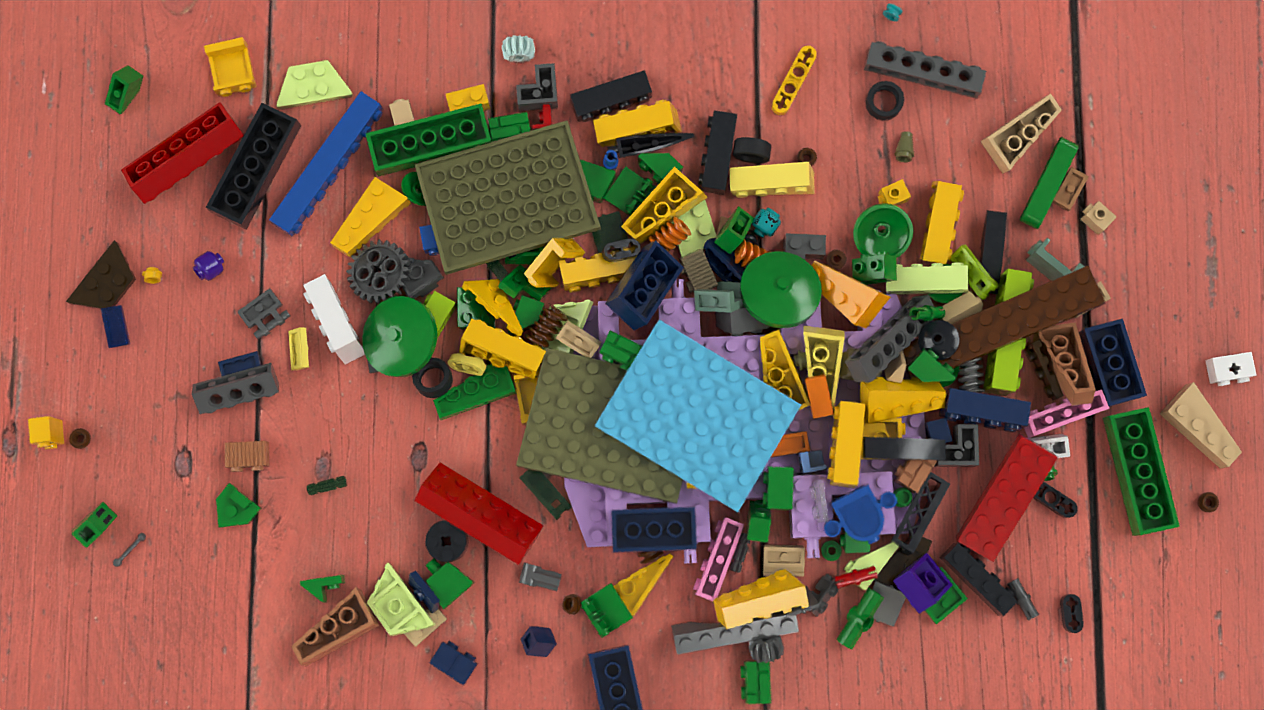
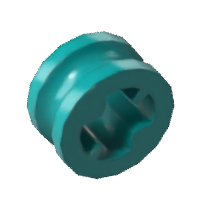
(892, 12)

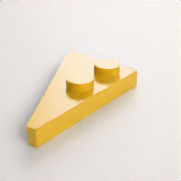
(495, 302)
(639, 584)

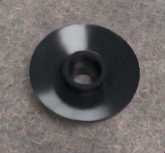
(949, 341)

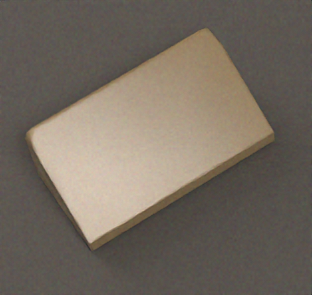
(896, 369)

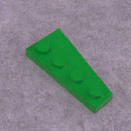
(476, 392)

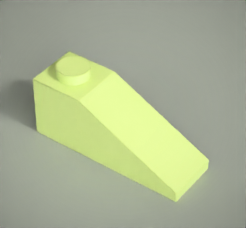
(877, 557)

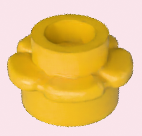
(152, 275)

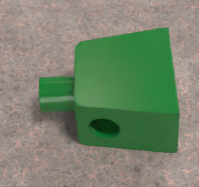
(598, 180)
(447, 582)

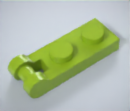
(976, 272)

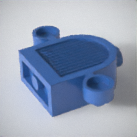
(860, 514)

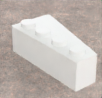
(333, 319)

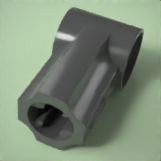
(535, 576)

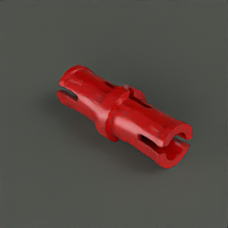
(855, 577)

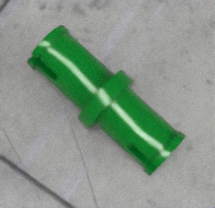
(927, 313)

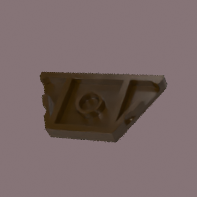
(105, 281)

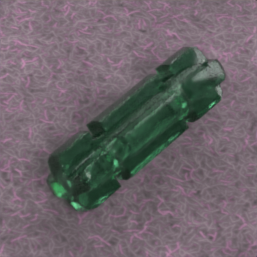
(326, 485)

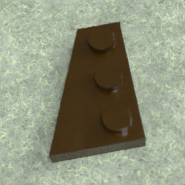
(1041, 363)
(900, 562)

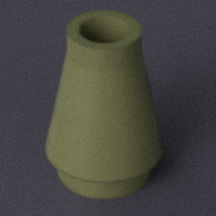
(905, 150)

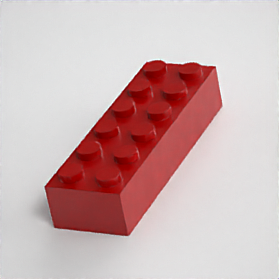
(182, 153)
(1006, 497)
(478, 513)

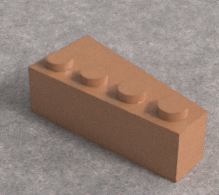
(1068, 361)
(342, 625)

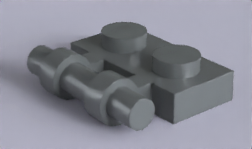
(259, 309)

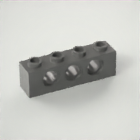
(242, 380)

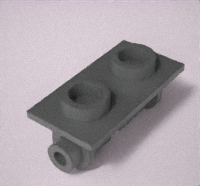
(827, 590)

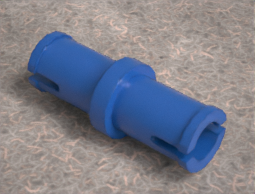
(610, 160)

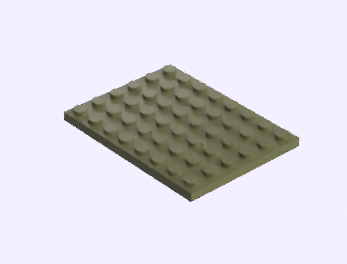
(507, 197)
(563, 433)

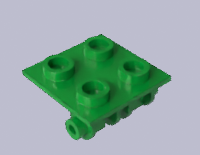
(629, 191)
(469, 308)
(606, 610)

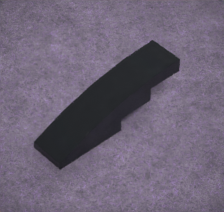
(993, 245)
(904, 448)

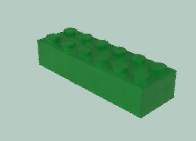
(427, 138)
(1141, 472)

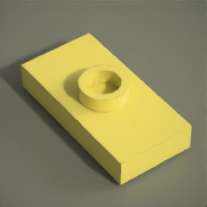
(298, 349)

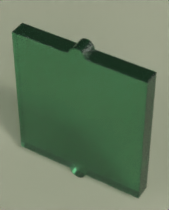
(610, 230)

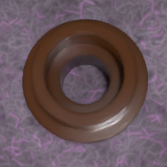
(807, 151)
(835, 265)
(74, 438)
(1214, 502)
(572, 604)

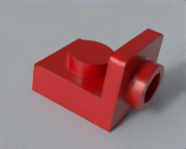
(545, 117)

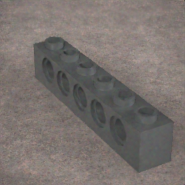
(914, 73)
(887, 342)

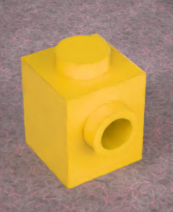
(894, 193)

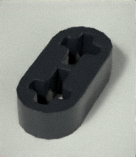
(620, 245)
(1076, 612)

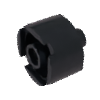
(434, 542)

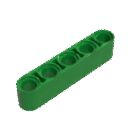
(1049, 183)

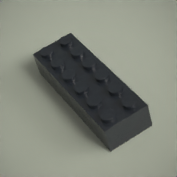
(253, 166)

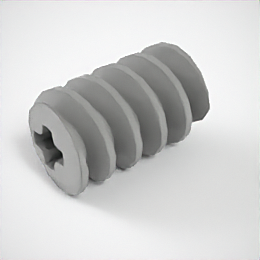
(971, 376)

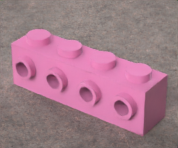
(1060, 415)
(719, 559)

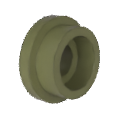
(800, 360)

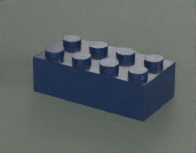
(644, 285)
(1112, 362)
(985, 409)
(654, 529)
(615, 679)

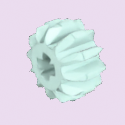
(518, 48)

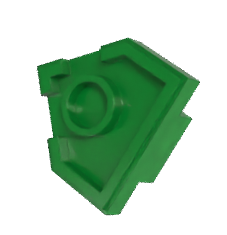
(235, 507)

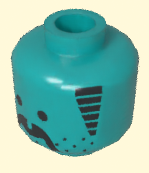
(766, 222)

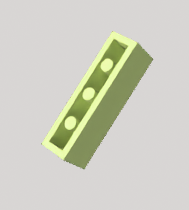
(929, 280)

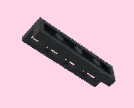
(917, 531)

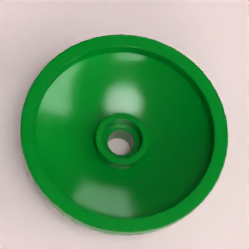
(895, 236)

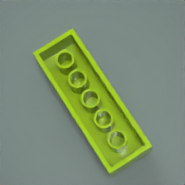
(1004, 363)

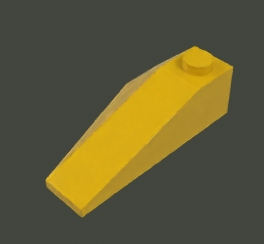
(780, 369)

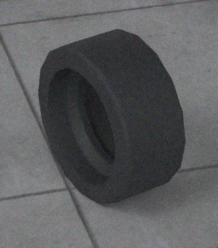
(894, 89)
(752, 150)
(441, 388)

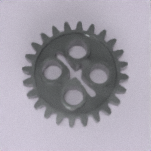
(393, 279)

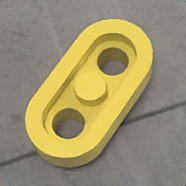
(467, 364)

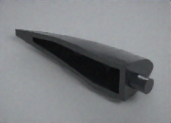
(646, 143)

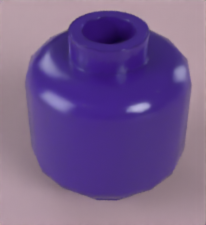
(208, 265)

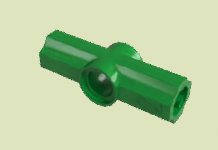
(860, 618)

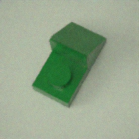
(317, 586)

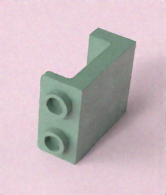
(1046, 263)
(724, 299)

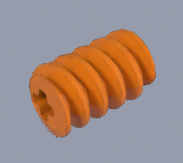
(671, 236)
(747, 252)

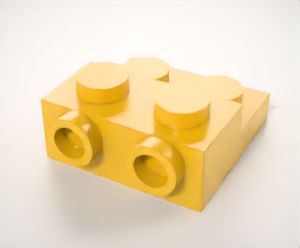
(887, 428)

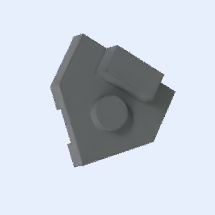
(422, 278)

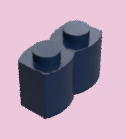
(453, 662)

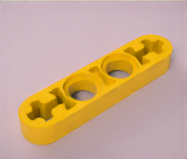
(794, 80)

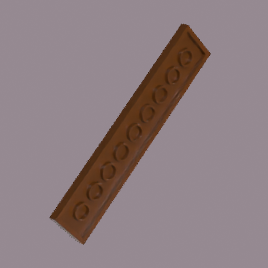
(1019, 317)

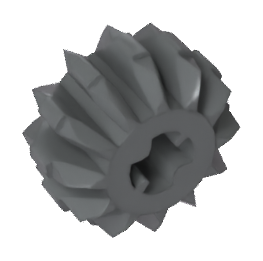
(766, 649)

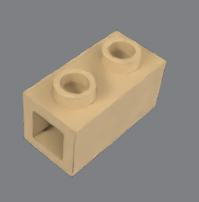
(962, 307)

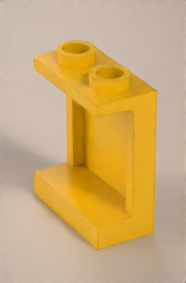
(230, 67)
(545, 265)
(525, 392)

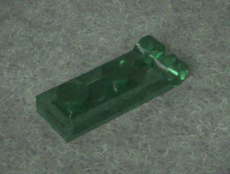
(545, 492)

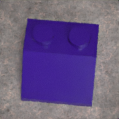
(923, 583)

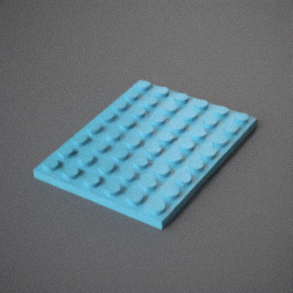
(698, 415)

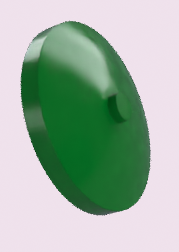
(780, 289)
(399, 336)

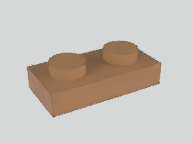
(1070, 189)

